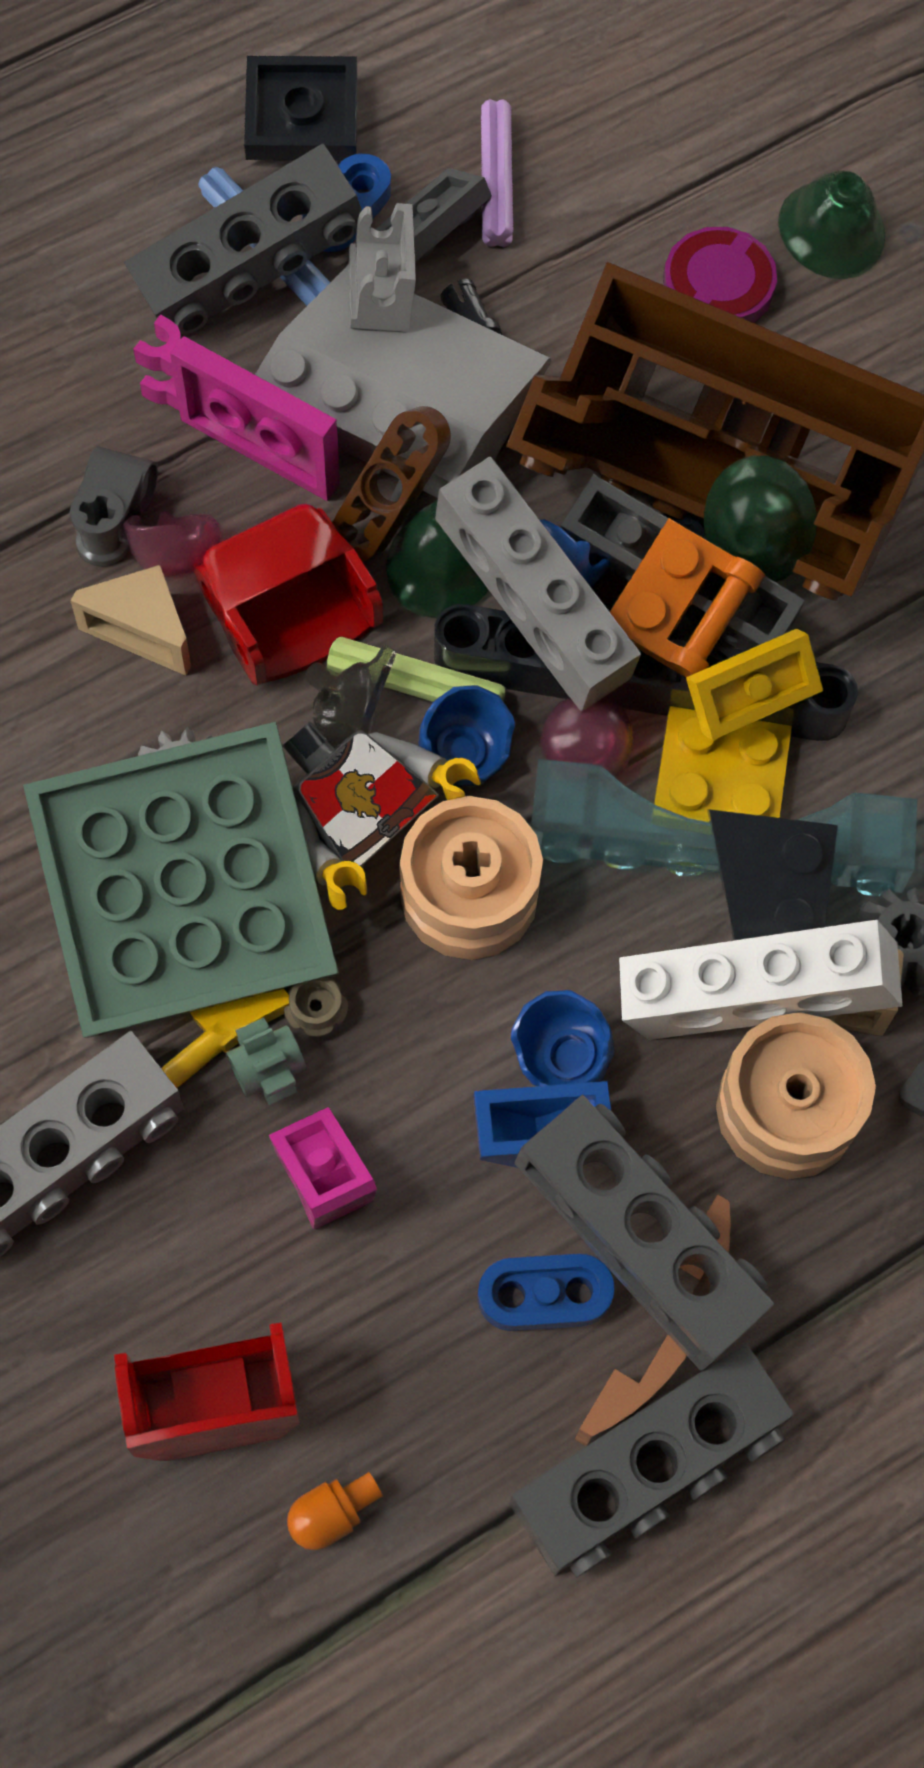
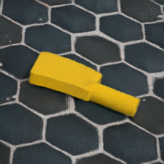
(219, 1031)

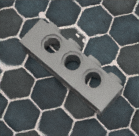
(536, 584)
(63, 1114)

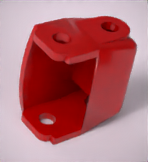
(288, 592)
(207, 1398)

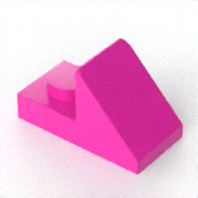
(323, 1167)

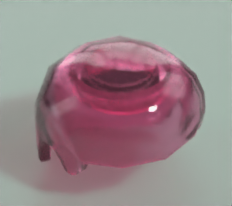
(173, 543)
(594, 737)

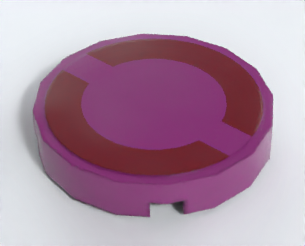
(723, 270)

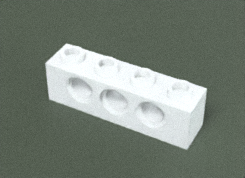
(759, 978)

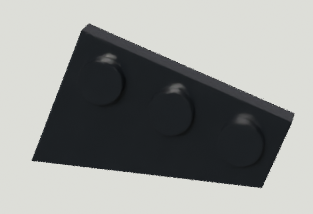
(773, 872)

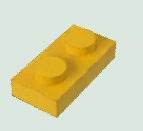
(754, 684)

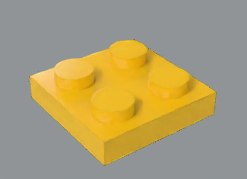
(727, 774)

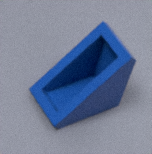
(515, 1115)

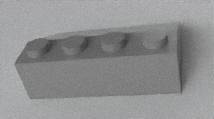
(377, 374)

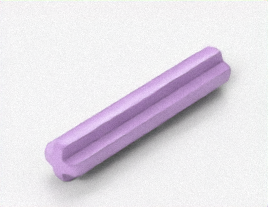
(497, 170)

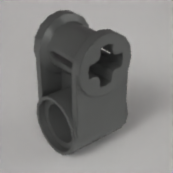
(110, 493)

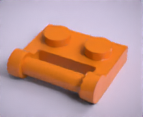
(666, 588)

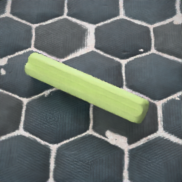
(407, 673)

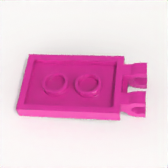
(242, 410)

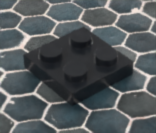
(300, 105)

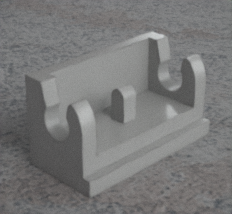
(383, 272)

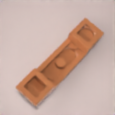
(624, 1396)

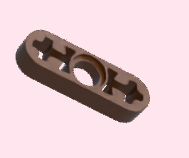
(412, 472)

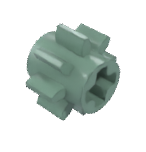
(266, 1061)

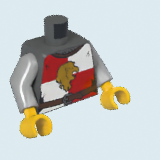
(363, 797)

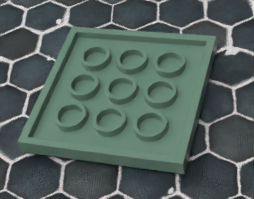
(180, 880)

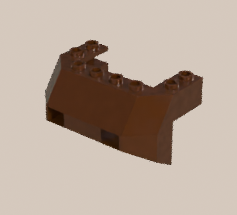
(755, 400)

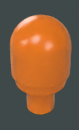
(330, 1511)

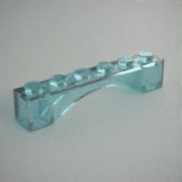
(595, 817)

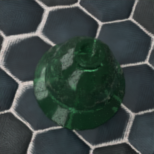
(833, 225)
(762, 514)
(428, 568)

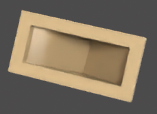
(135, 616)

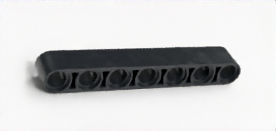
(496, 635)

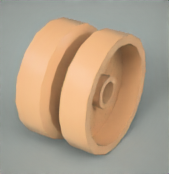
(470, 877)
(817, 1065)

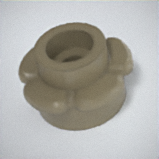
(319, 1022)

